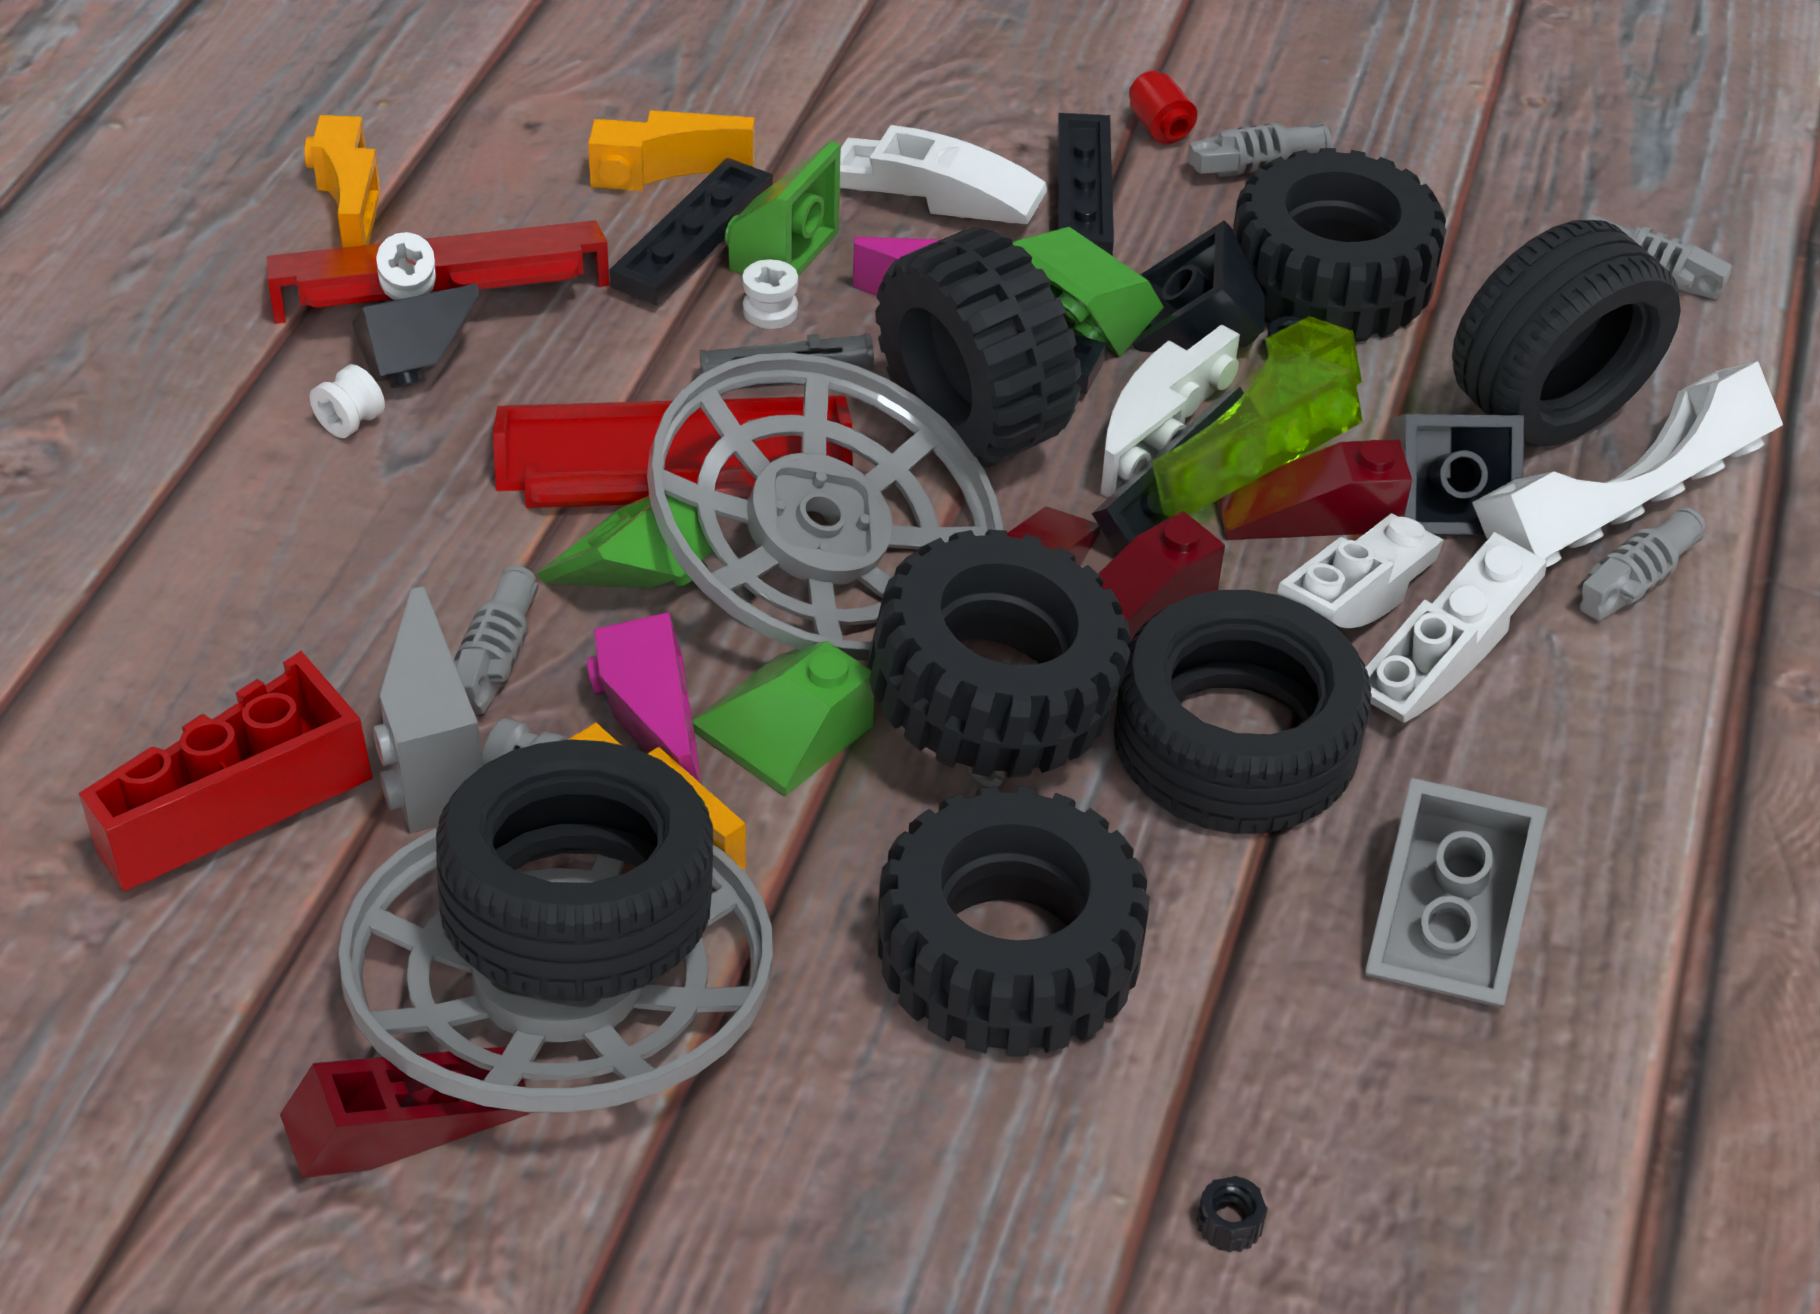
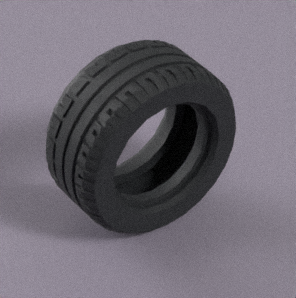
(1566, 330)
(1242, 778)
(574, 935)

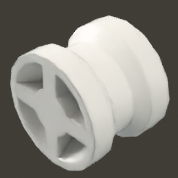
(406, 279)
(770, 294)
(347, 401)

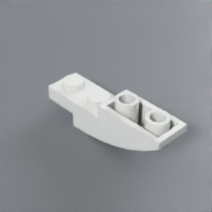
(947, 171)
(1159, 399)
(1364, 577)
(1455, 631)

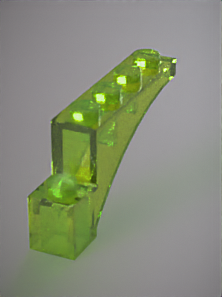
(1291, 408)

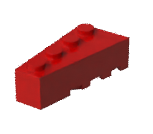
(228, 776)

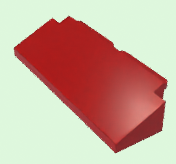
(482, 258)
(602, 449)

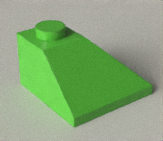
(791, 217)
(629, 550)
(792, 715)

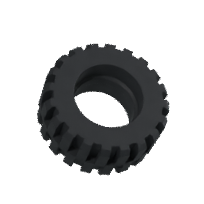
(1341, 240)
(980, 341)
(987, 709)
(996, 987)

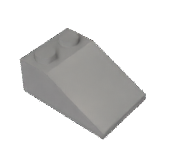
(427, 720)
(1456, 892)

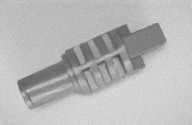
(1253, 147)
(1689, 265)
(1640, 564)
(495, 637)

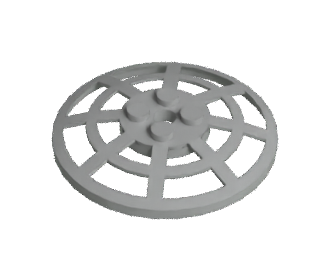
(806, 483)
(543, 1020)

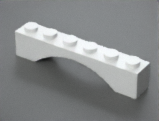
(1708, 422)

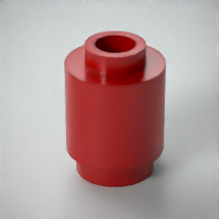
(1162, 107)

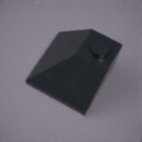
(1203, 288)
(411, 333)
(1456, 464)

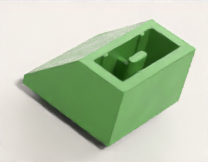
(1097, 290)

